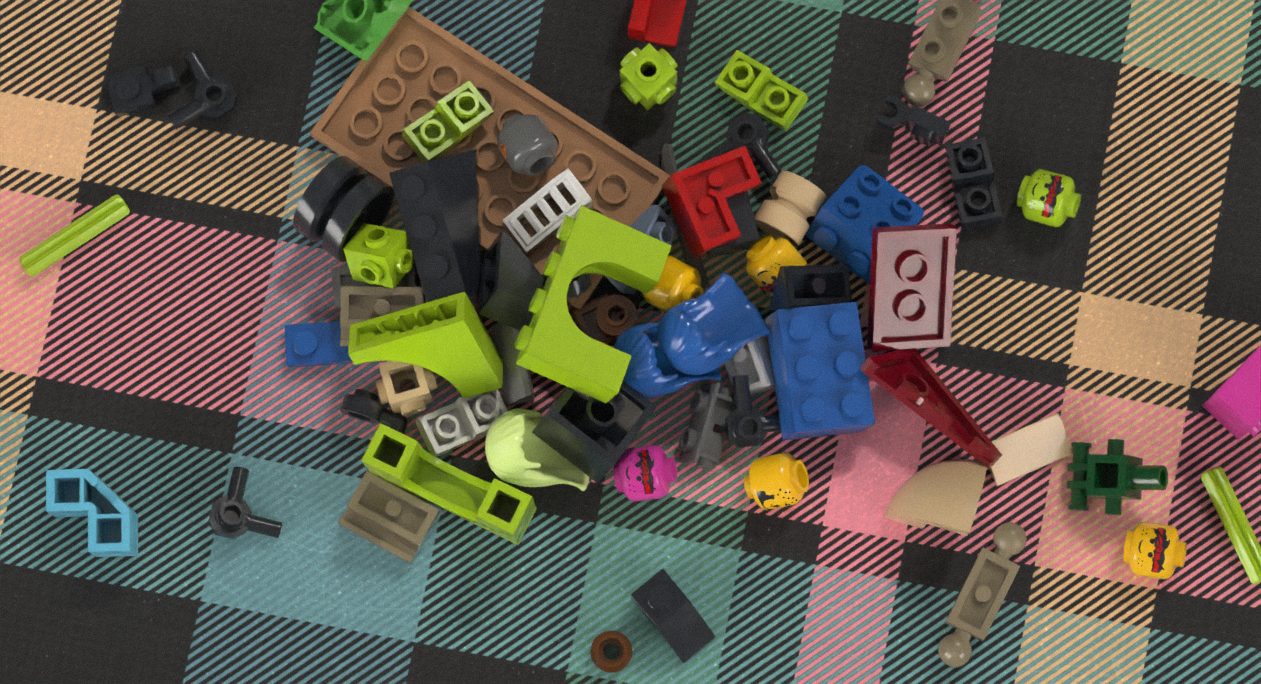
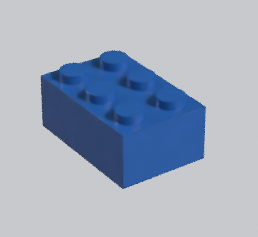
(818, 371)

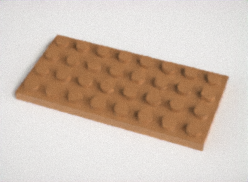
(424, 64)

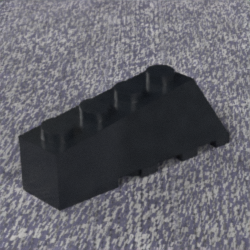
(442, 224)

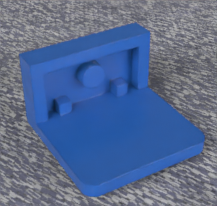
(852, 212)

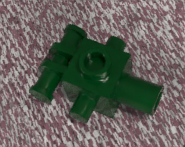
(1110, 476)

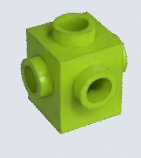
(648, 89)
(379, 255)

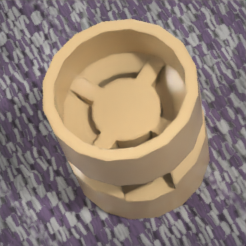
(791, 205)

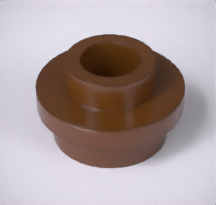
(616, 328)
(605, 639)

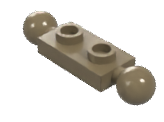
(940, 48)
(982, 594)

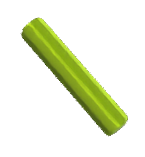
(74, 235)
(1234, 521)

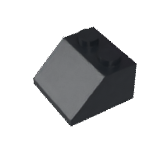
(592, 431)

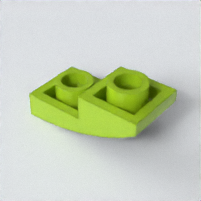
(761, 91)
(448, 122)

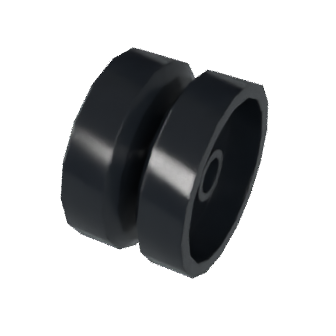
(340, 203)

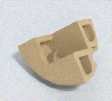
(940, 496)

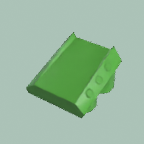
(359, 23)

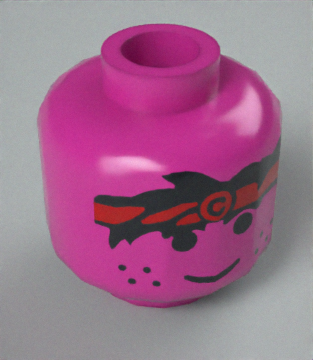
(644, 473)

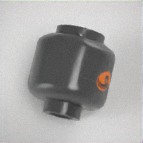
(527, 144)

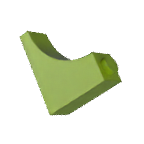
(436, 336)

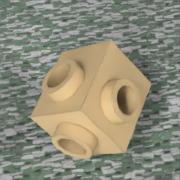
(397, 373)

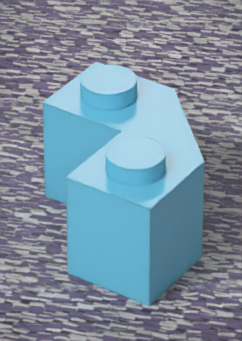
(110, 520)

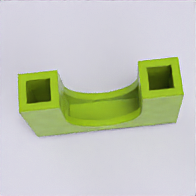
(552, 340)
(415, 470)

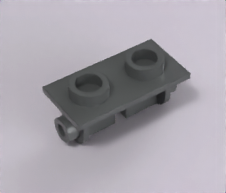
(698, 441)

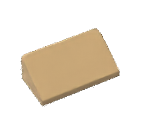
(1030, 449)

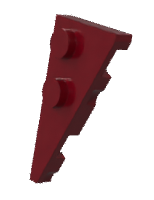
(919, 387)

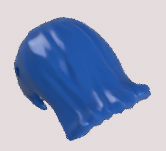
(710, 328)
(648, 368)

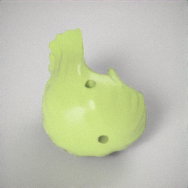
(524, 458)

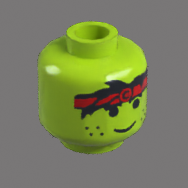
(1048, 198)

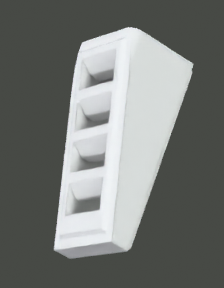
(551, 189)

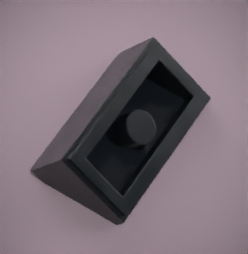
(811, 286)

